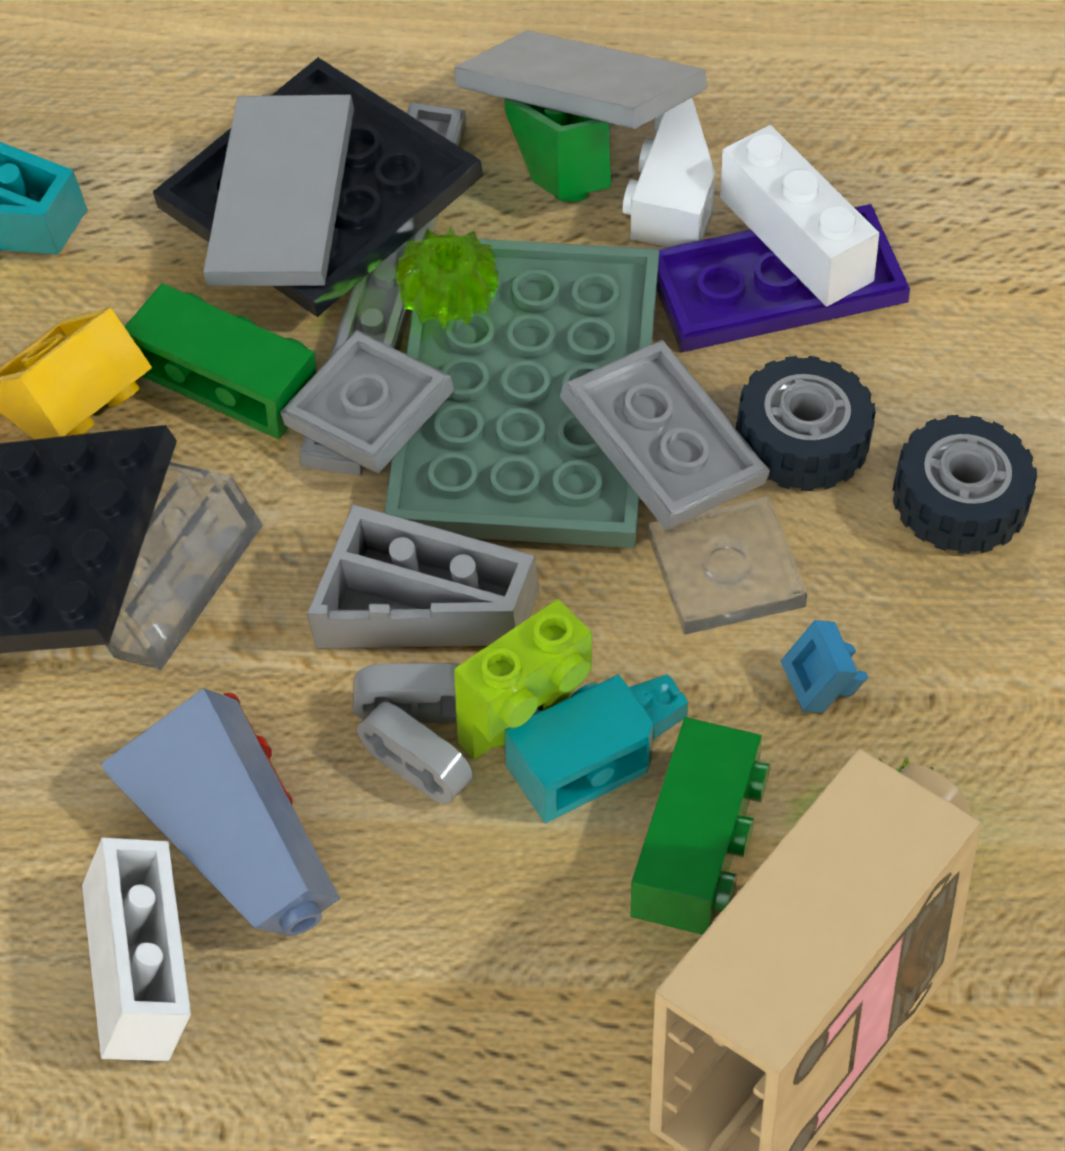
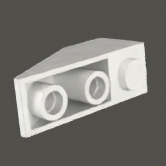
(676, 182)

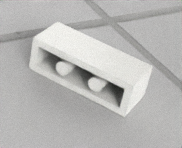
(799, 215)
(135, 950)

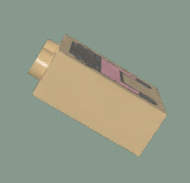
(814, 964)

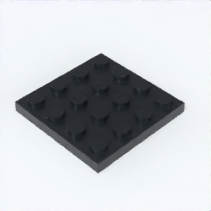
(391, 184)
(74, 532)

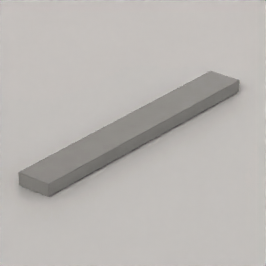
(375, 301)

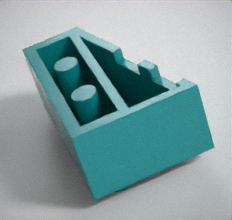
(37, 203)

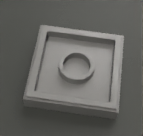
(367, 401)

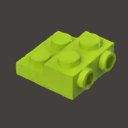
(520, 674)

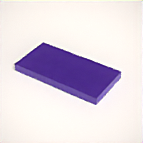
(741, 289)

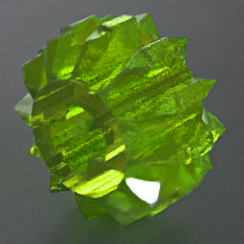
(447, 277)

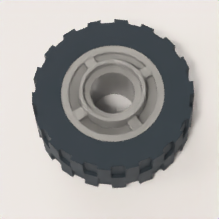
(807, 421)
(964, 484)

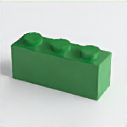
(220, 358)
(699, 826)

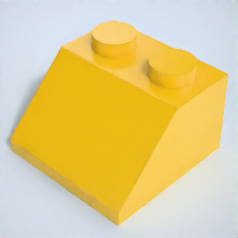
(71, 375)

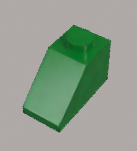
(562, 149)

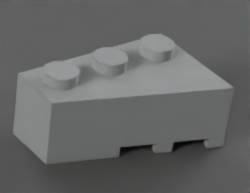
(418, 587)

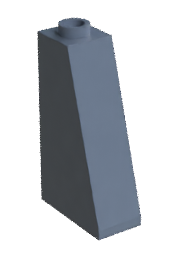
(225, 810)

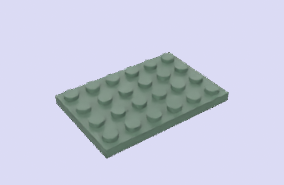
(504, 446)

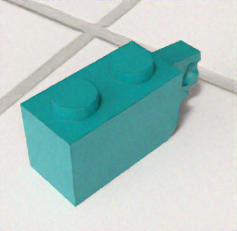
(591, 742)

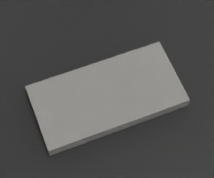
(581, 78)
(279, 191)

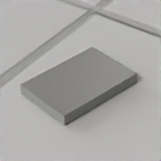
(664, 434)

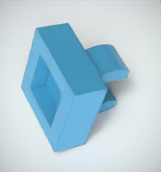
(822, 667)

